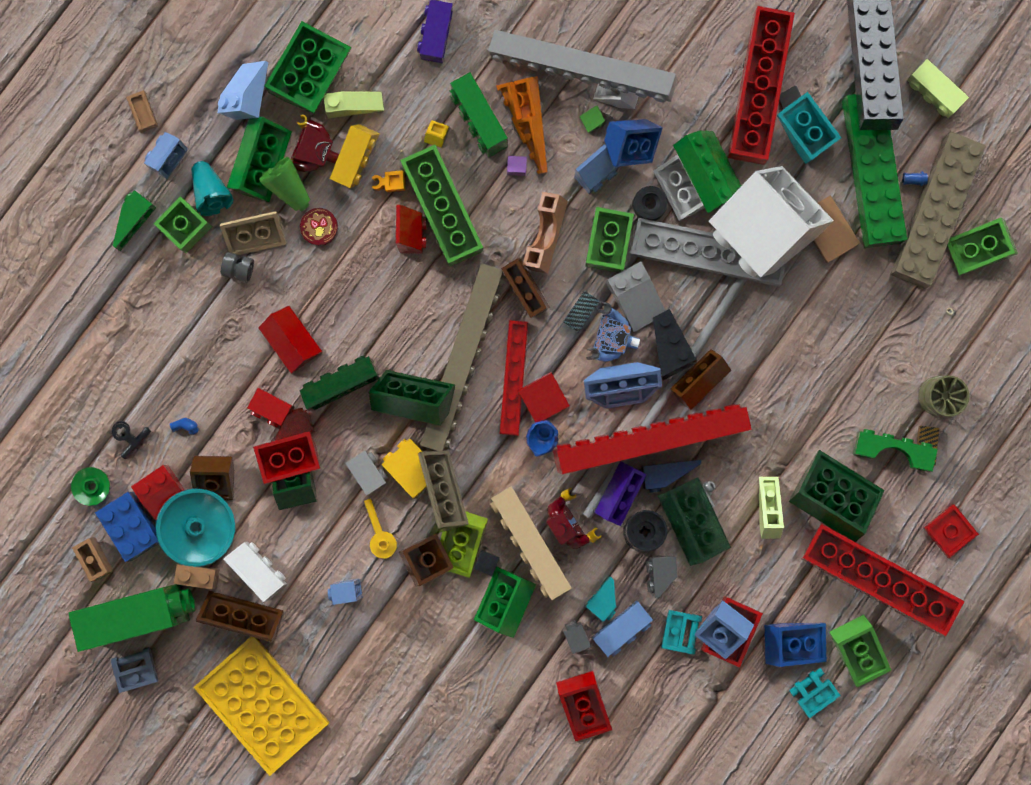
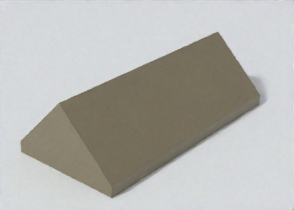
(443, 490)

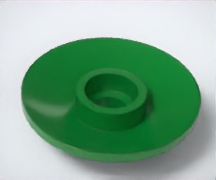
(81, 486)

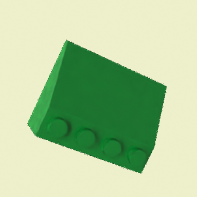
(307, 68)
(708, 168)

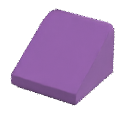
(516, 165)

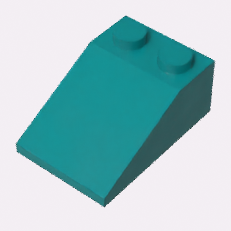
(807, 128)

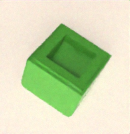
(592, 119)

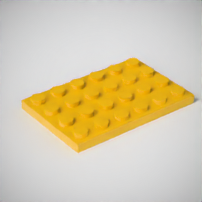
(261, 705)

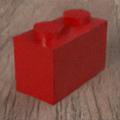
(270, 407)

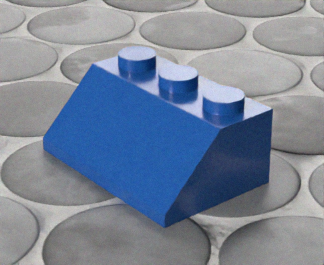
(632, 141)

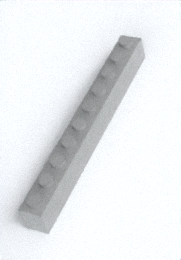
(583, 65)

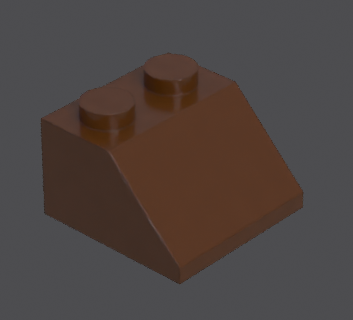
(214, 475)
(426, 560)

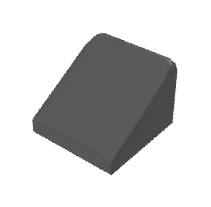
(789, 96)

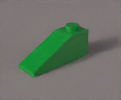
(132, 216)

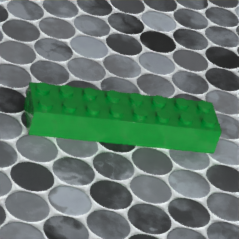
(874, 181)

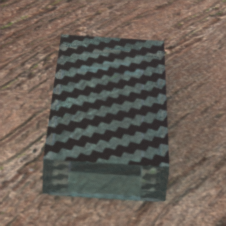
(581, 311)

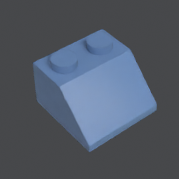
(165, 155)
(595, 170)
(724, 630)

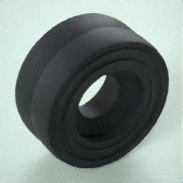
(657, 195)

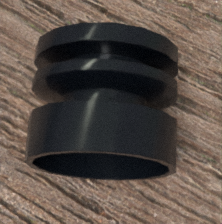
(650, 521)

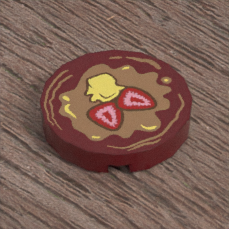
(319, 226)

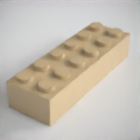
(531, 543)

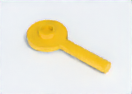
(382, 543)

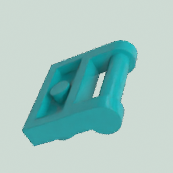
(675, 631)

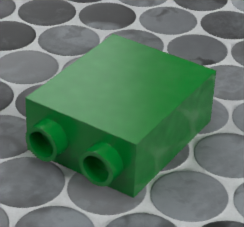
(131, 616)

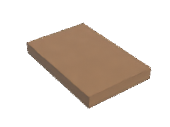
(838, 236)

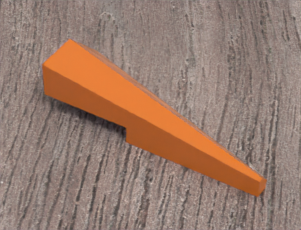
(524, 103)

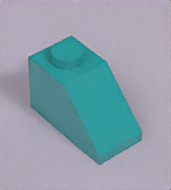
(603, 601)

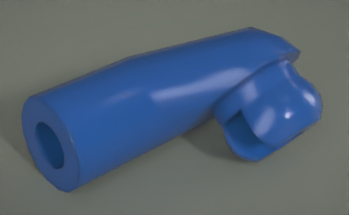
(185, 423)

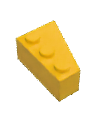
(354, 155)

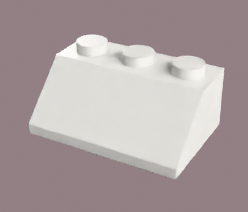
(678, 188)
(256, 571)

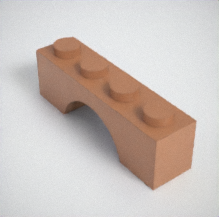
(551, 213)

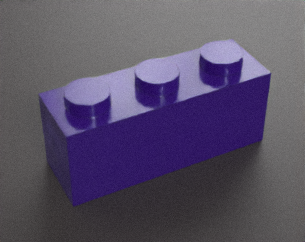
(435, 31)
(620, 493)

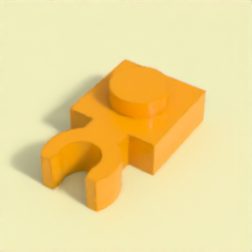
(393, 181)

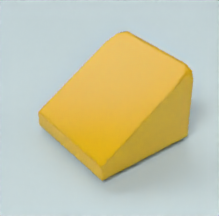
(436, 133)

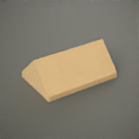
(253, 233)

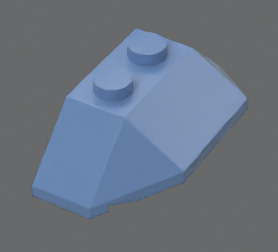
(622, 384)

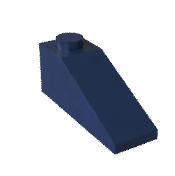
(665, 474)

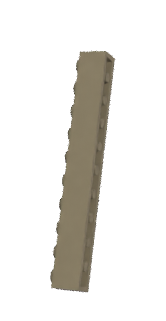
(466, 350)

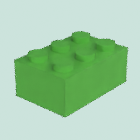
(609, 240)

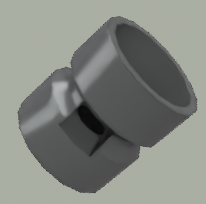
(238, 267)

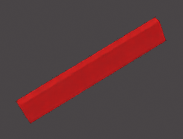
(513, 377)

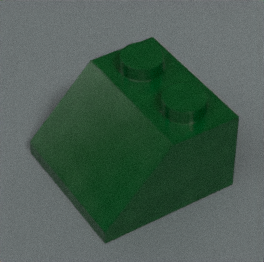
(294, 491)

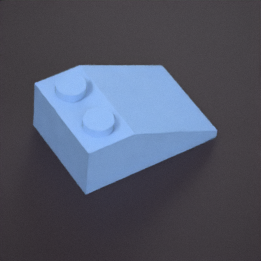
(244, 92)

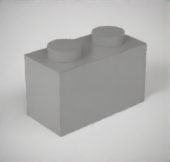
(367, 473)

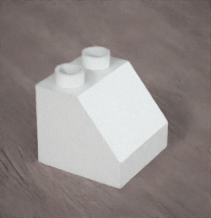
(769, 221)

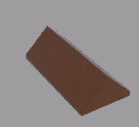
(240, 616)

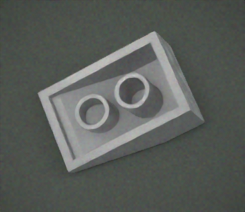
(636, 296)

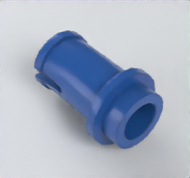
(915, 179)

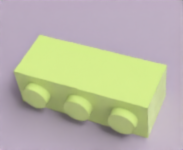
(937, 89)

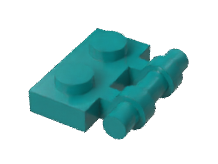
(817, 698)

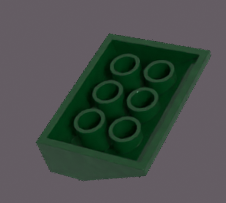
(837, 496)

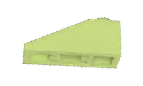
(352, 103)
(770, 508)

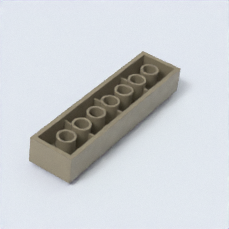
(938, 210)

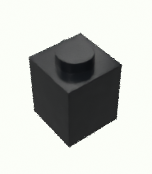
(486, 562)

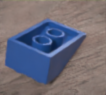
(795, 644)

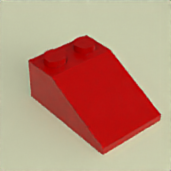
(410, 230)
(157, 489)
(583, 706)

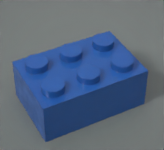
(128, 526)

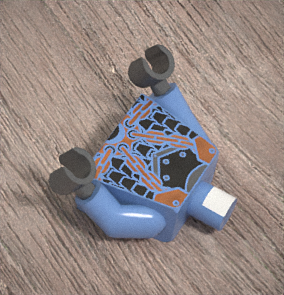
(612, 336)

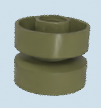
(943, 396)

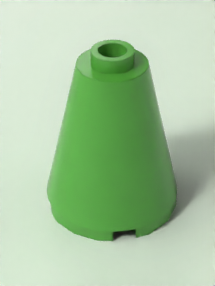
(286, 184)

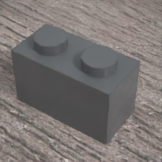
(576, 636)

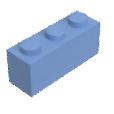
(345, 591)
(623, 629)

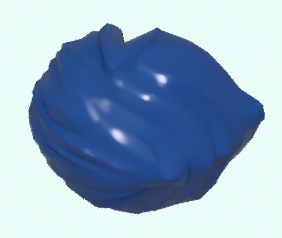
(542, 438)

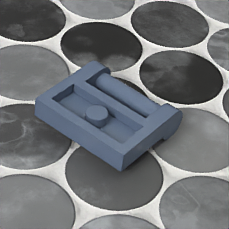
(137, 676)

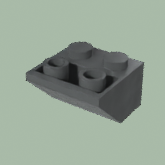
(662, 573)

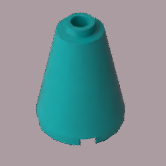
(209, 190)

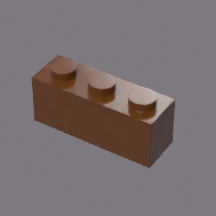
(525, 288)
(700, 379)

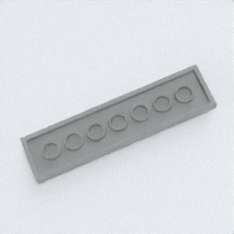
(692, 250)

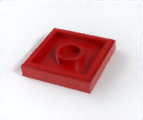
(543, 397)
(950, 531)

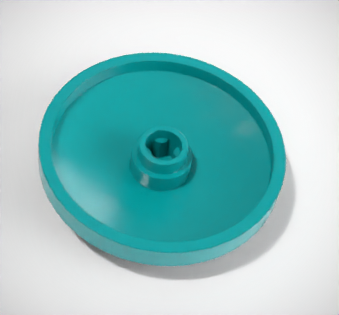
(195, 527)

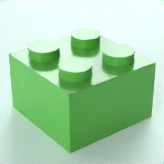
(183, 225)

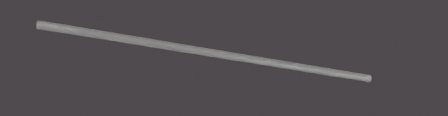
(666, 394)

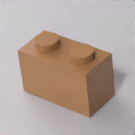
(92, 559)
(196, 576)

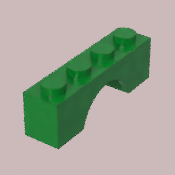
(920, 457)

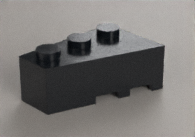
(672, 346)

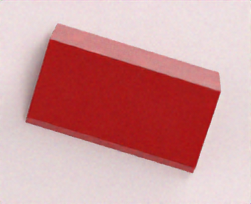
(289, 339)
(287, 457)

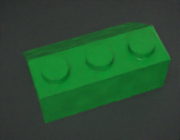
(505, 602)

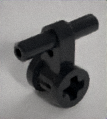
(134, 442)

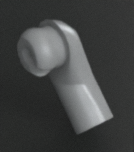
(709, 486)

